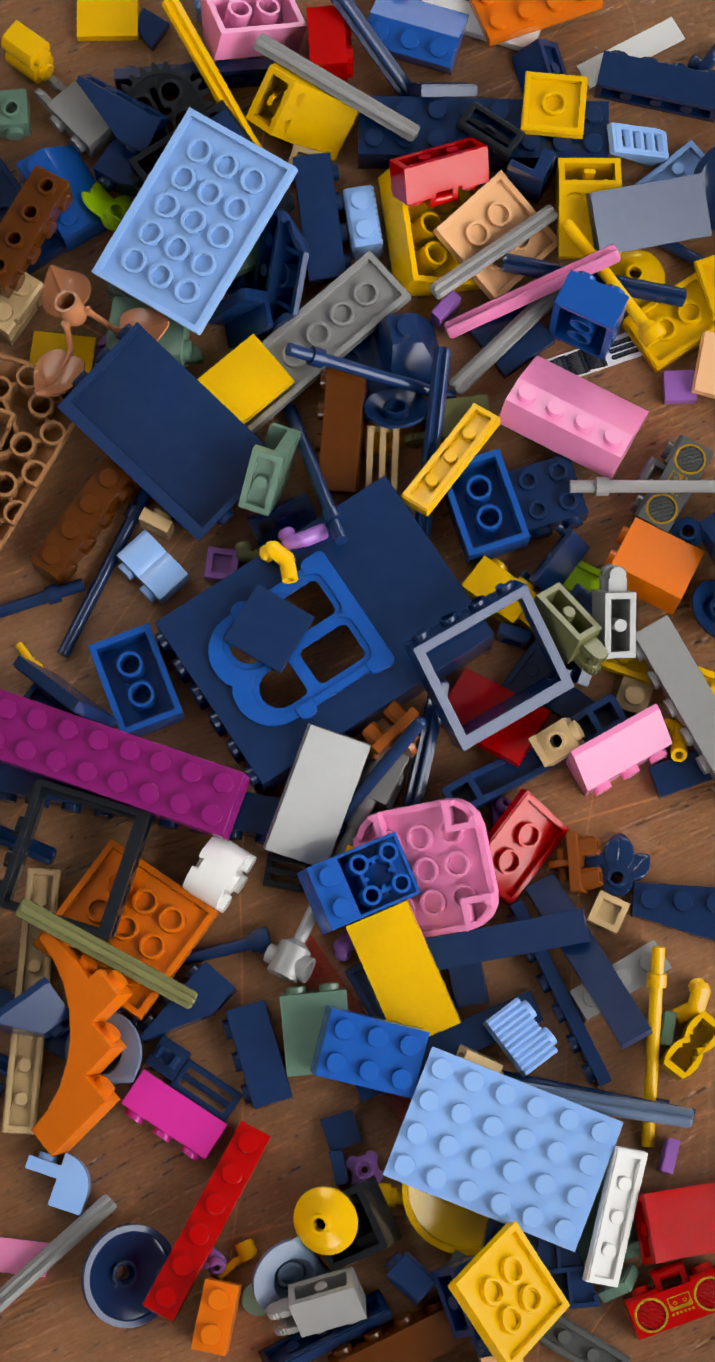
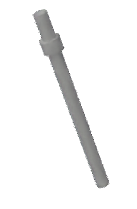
(603, 486)

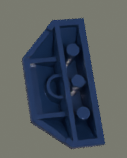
(281, 267)

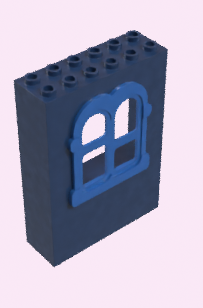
(382, 589)

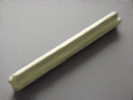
(106, 953)

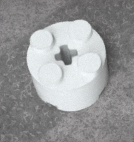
(219, 873)

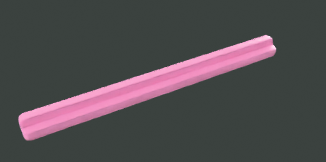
(529, 292)

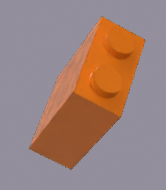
(655, 564)
(216, 1316)

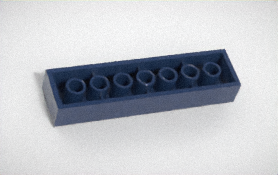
(438, 127)

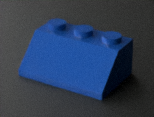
(419, 32)
(78, 222)

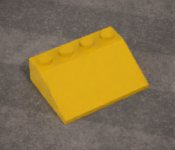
(414, 249)

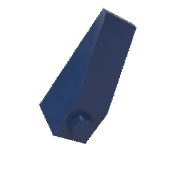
(126, 116)
(113, 170)

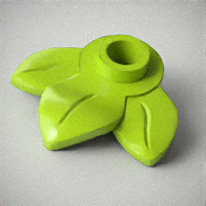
(108, 209)

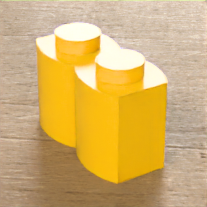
(28, 52)
(687, 1053)

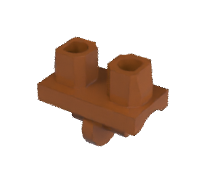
(380, 741)
(580, 877)

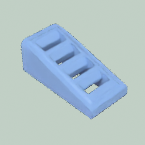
(640, 143)

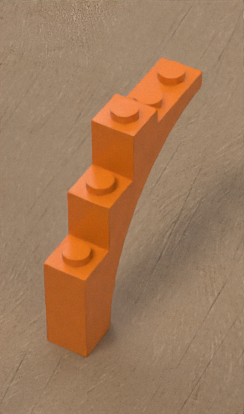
(94, 1043)

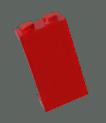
(676, 1223)

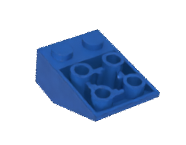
(358, 883)

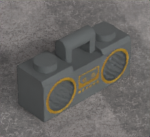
(682, 462)

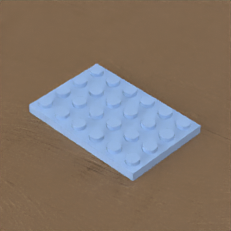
(194, 221)
(503, 1148)

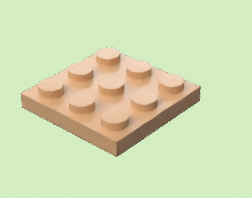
(485, 218)

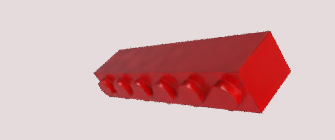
(206, 1222)

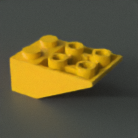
(301, 112)
(572, 182)

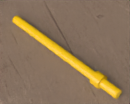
(656, 982)

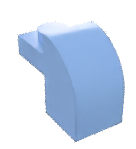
(72, 1180)

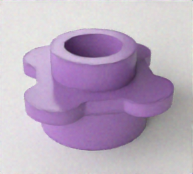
(370, 1161)

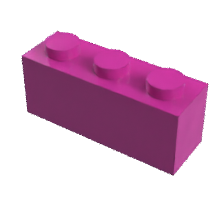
(174, 1116)

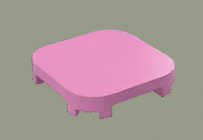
(449, 861)

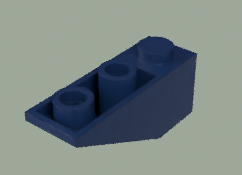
(212, 995)

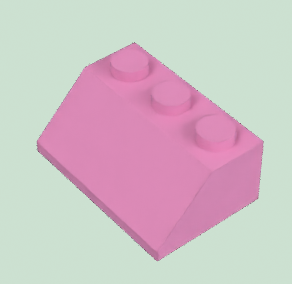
(235, 24)
(620, 751)

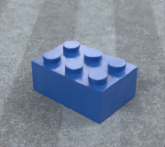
(588, 314)
(486, 510)
(136, 681)
(369, 1051)

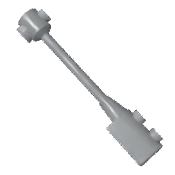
(291, 957)

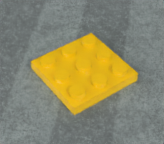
(509, 1295)

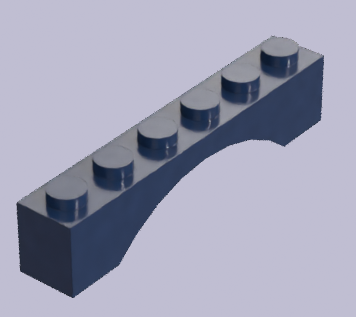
(501, 777)

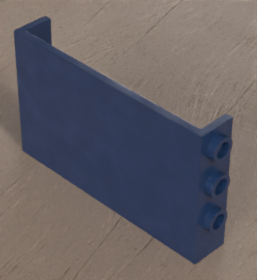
(163, 430)

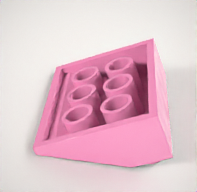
(572, 416)

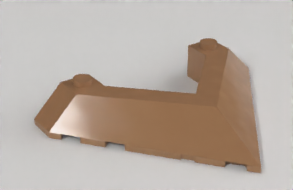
(30, 442)

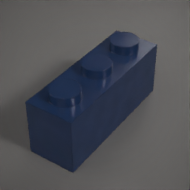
(257, 1055)

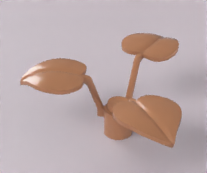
(65, 298)

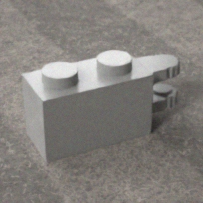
(76, 116)
(615, 612)
(319, 1304)

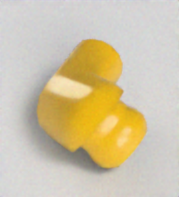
(275, 551)
(678, 747)
(696, 1003)

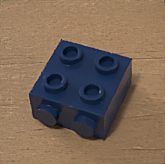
(546, 498)

